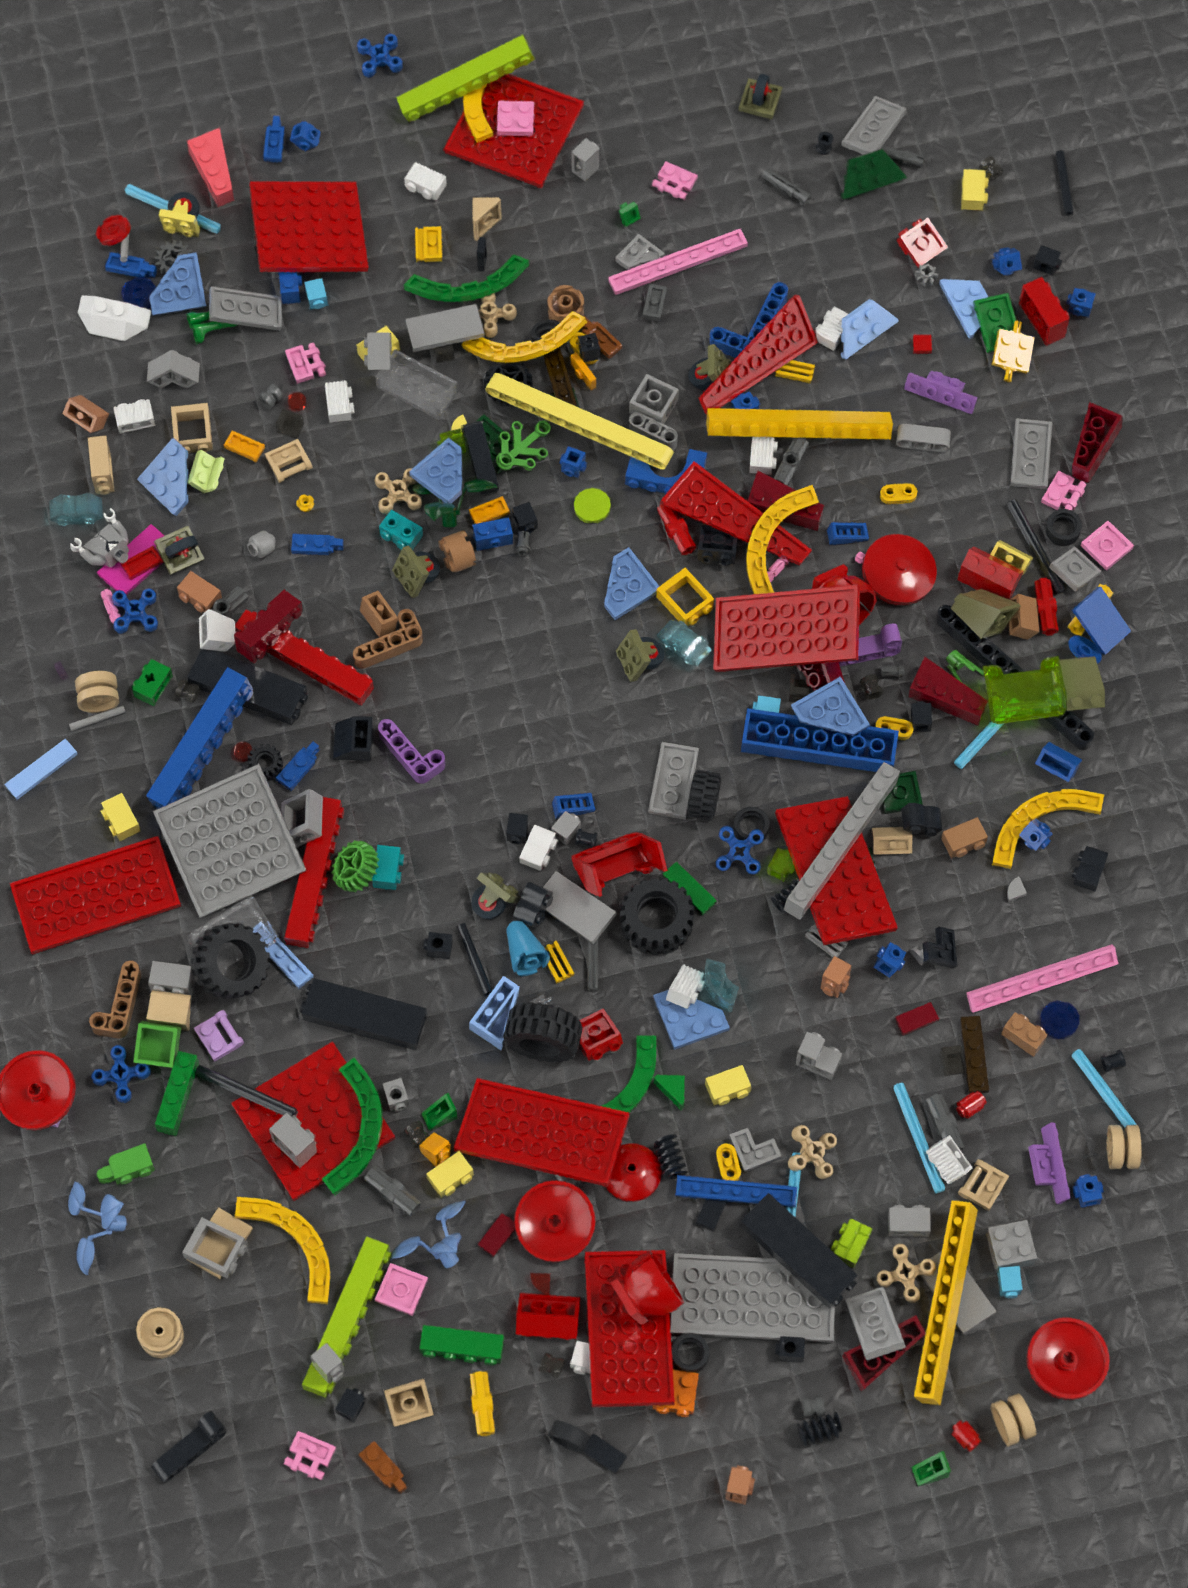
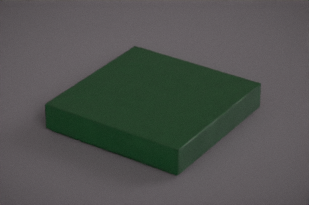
(903, 792)

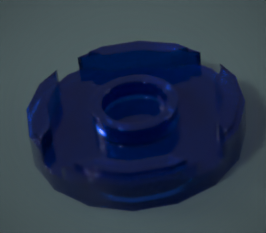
(138, 292)
(1059, 1019)

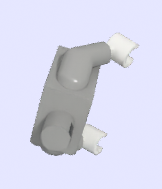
(107, 546)

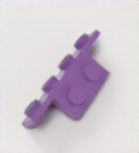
(941, 389)
(1049, 1165)

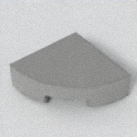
(1016, 890)
(918, 955)

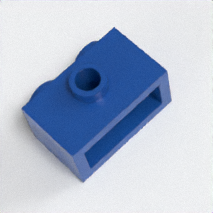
(290, 287)
(492, 534)
(1058, 761)

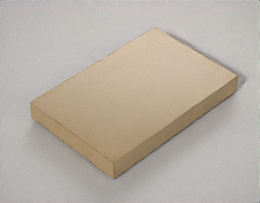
(217, 1247)

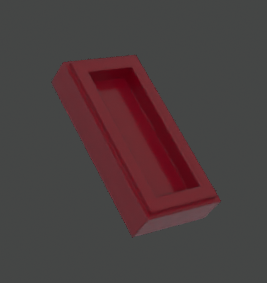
(917, 1018)
(497, 1235)

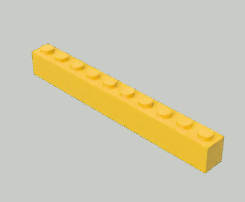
(799, 423)
(945, 1303)

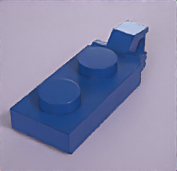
(274, 141)
(133, 266)
(315, 544)
(298, 766)

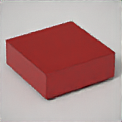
(922, 344)

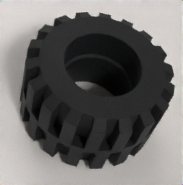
(704, 795)

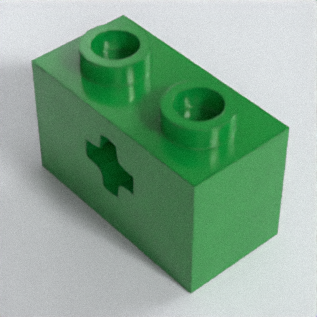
(152, 691)

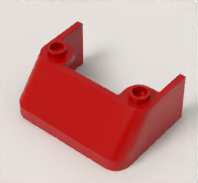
(618, 858)

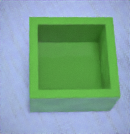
(157, 1044)

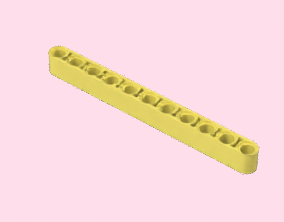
(579, 421)

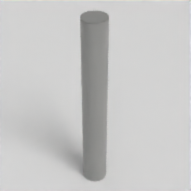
(124, 249)
(97, 718)

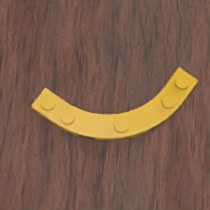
(474, 115)
(527, 350)
(764, 529)
(1036, 807)
(301, 1231)

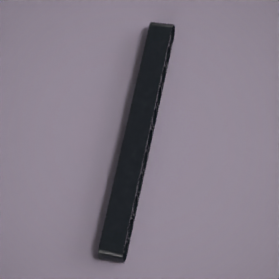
(998, 656)

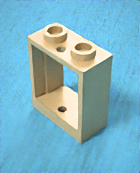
(193, 412)
(101, 465)

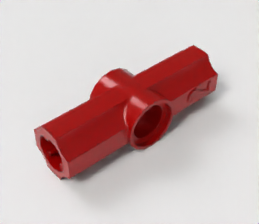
(677, 529)
(1046, 606)

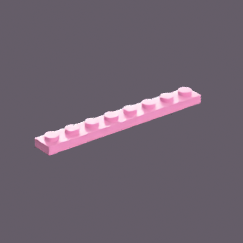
(677, 261)
(1042, 978)

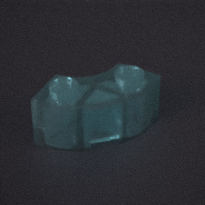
(75, 509)
(684, 642)
(718, 986)

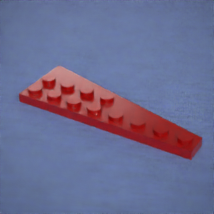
(774, 346)
(715, 504)

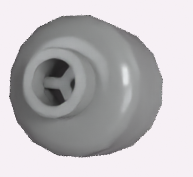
(261, 544)

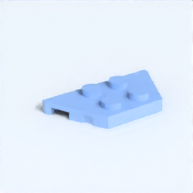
(961, 297)
(864, 326)

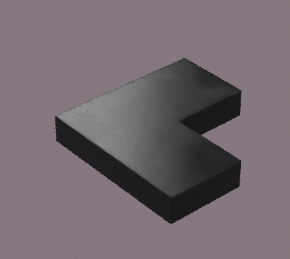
(944, 951)

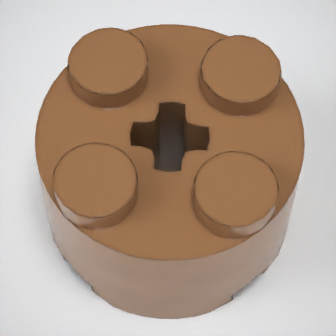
(564, 301)
(458, 552)

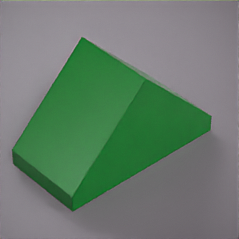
(672, 1087)
(440, 1113)
(931, 1469)

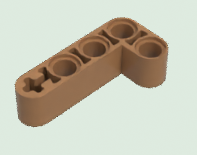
(386, 642)
(120, 999)

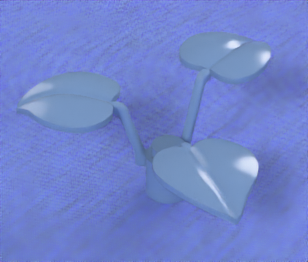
(110, 1221)
(443, 1250)

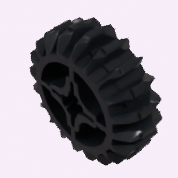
(512, 370)

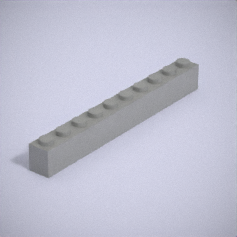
(841, 841)

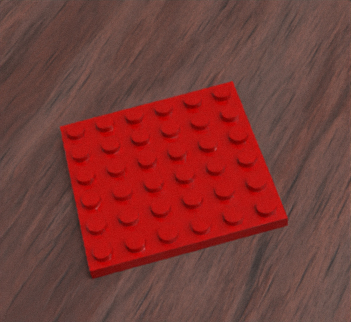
(515, 155)
(308, 226)
(324, 1106)

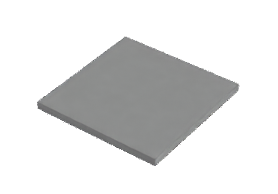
(229, 840)

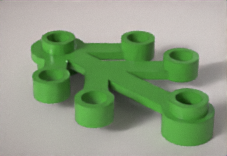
(520, 448)

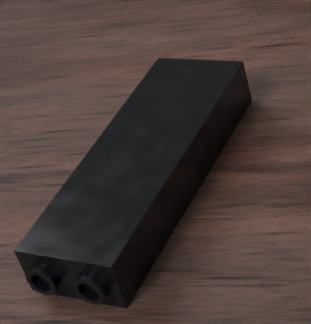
(271, 694)
(364, 1014)
(799, 1251)

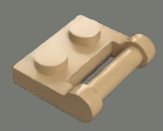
(286, 455)
(989, 1188)

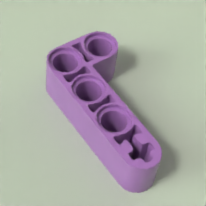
(878, 646)
(407, 749)

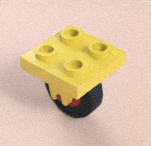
(181, 215)

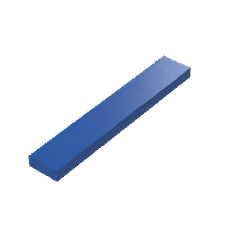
(734, 1190)

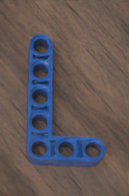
(765, 315)

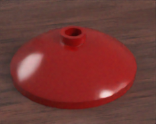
(636, 1184)

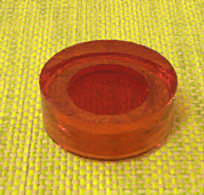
(297, 401)
(241, 751)

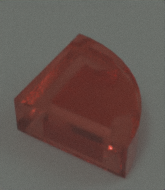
(541, 1282)

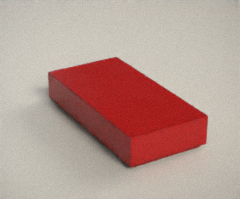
(142, 562)

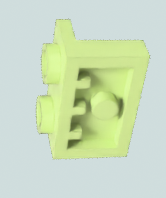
(205, 472)

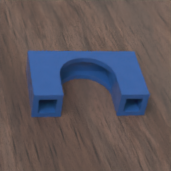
(641, 476)

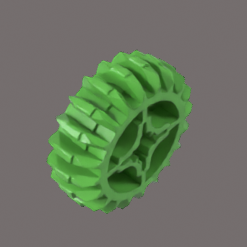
(355, 866)

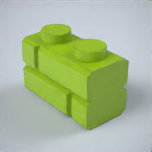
(851, 1242)

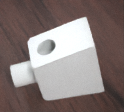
(216, 631)

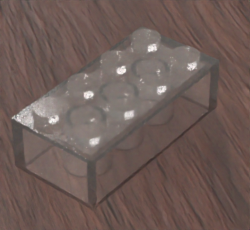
(417, 385)

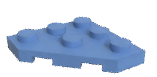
(179, 288)
(441, 471)
(168, 477)
(628, 584)
(831, 709)
(690, 1024)

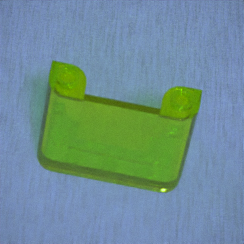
(1026, 693)

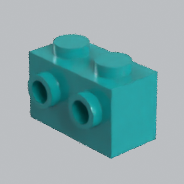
(400, 530)
(388, 872)

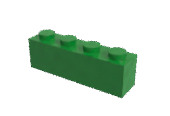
(177, 1093)
(461, 1344)

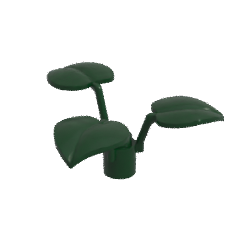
(447, 510)

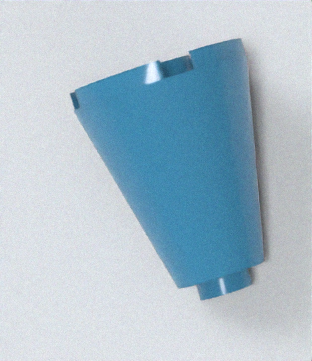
(525, 950)

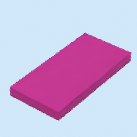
(116, 576)

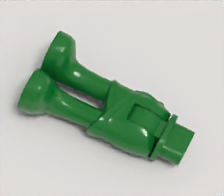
(199, 330)

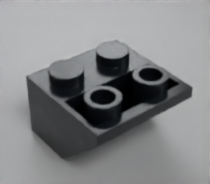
(354, 739)

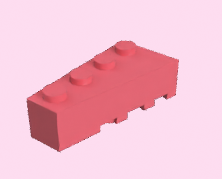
(211, 162)

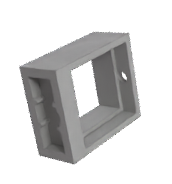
(313, 816)
(198, 1236)

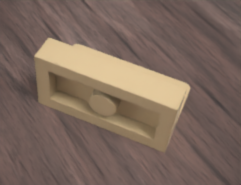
(891, 841)

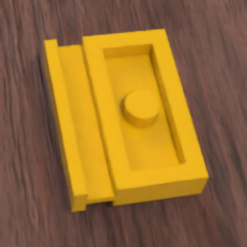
(428, 244)

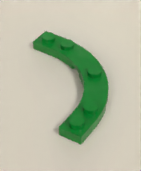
(468, 291)
(641, 1077)
(369, 1132)

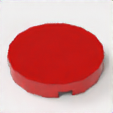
(113, 230)

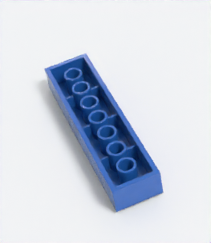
(787, 738)
(201, 739)

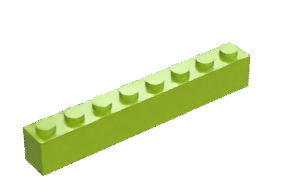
(465, 78)
(350, 1309)

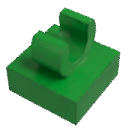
(629, 213)

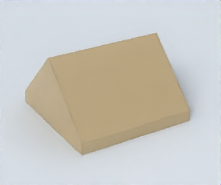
(485, 215)
(169, 1009)
(408, 1402)

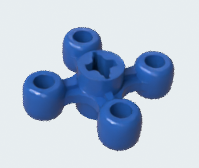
(379, 55)
(134, 616)
(733, 843)
(113, 1074)

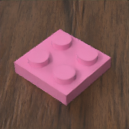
(515, 118)
(1107, 545)
(401, 1289)

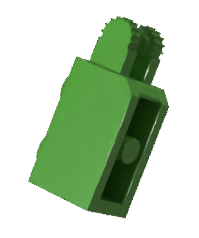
(127, 1166)

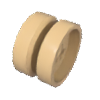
(97, 691)
(1123, 1147)
(160, 1344)
(1013, 1419)

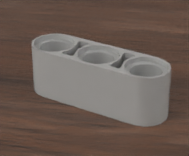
(648, 424)
(923, 438)

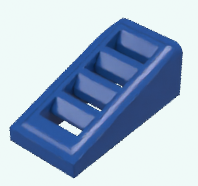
(836, 535)
(564, 799)

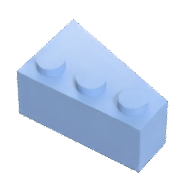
(493, 1014)

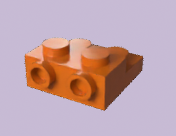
(685, 1393)

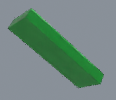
(701, 898)

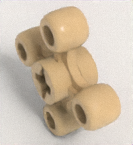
(490, 313)
(397, 492)
(812, 1152)
(898, 1274)

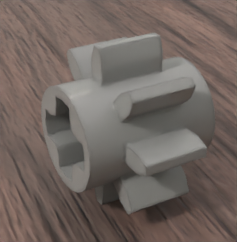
(926, 275)

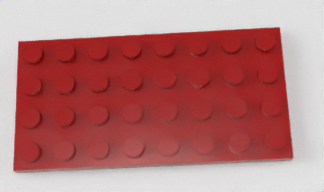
(787, 628)
(95, 895)
(853, 898)
(542, 1132)
(627, 1359)

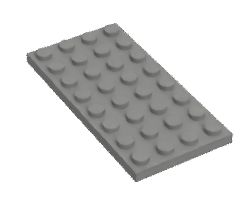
(746, 1300)

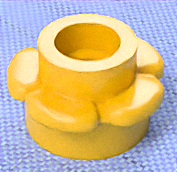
(305, 507)

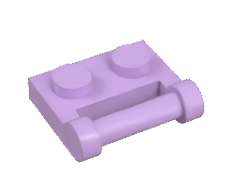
(213, 1039)

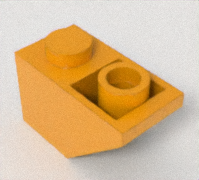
(435, 1149)

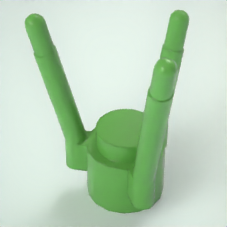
(957, 661)

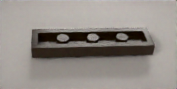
(559, 377)
(974, 1054)

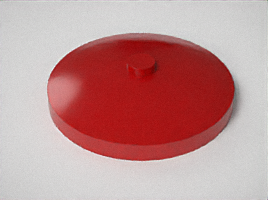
(899, 569)
(36, 1090)
(555, 1221)
(1068, 1358)

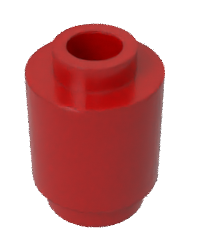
(971, 1104)
(966, 1435)

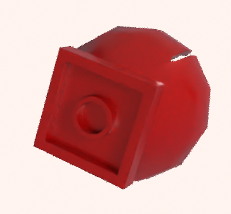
(838, 577)
(647, 1290)

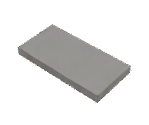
(874, 126)
(245, 308)
(444, 328)
(1031, 454)
(673, 780)
(578, 908)
(973, 1306)
(875, 1323)

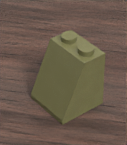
(984, 611)
(1082, 683)

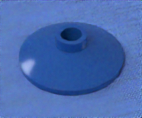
(1083, 647)

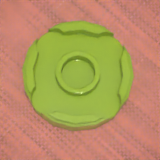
(592, 505)

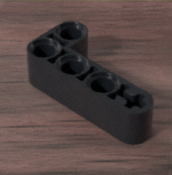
(479, 453)
(190, 1447)

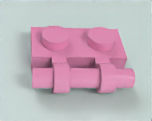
(677, 177)
(300, 365)
(1059, 489)
(312, 1449)

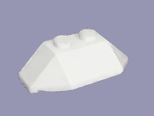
(112, 317)

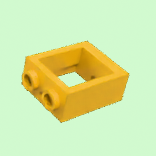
(673, 584)

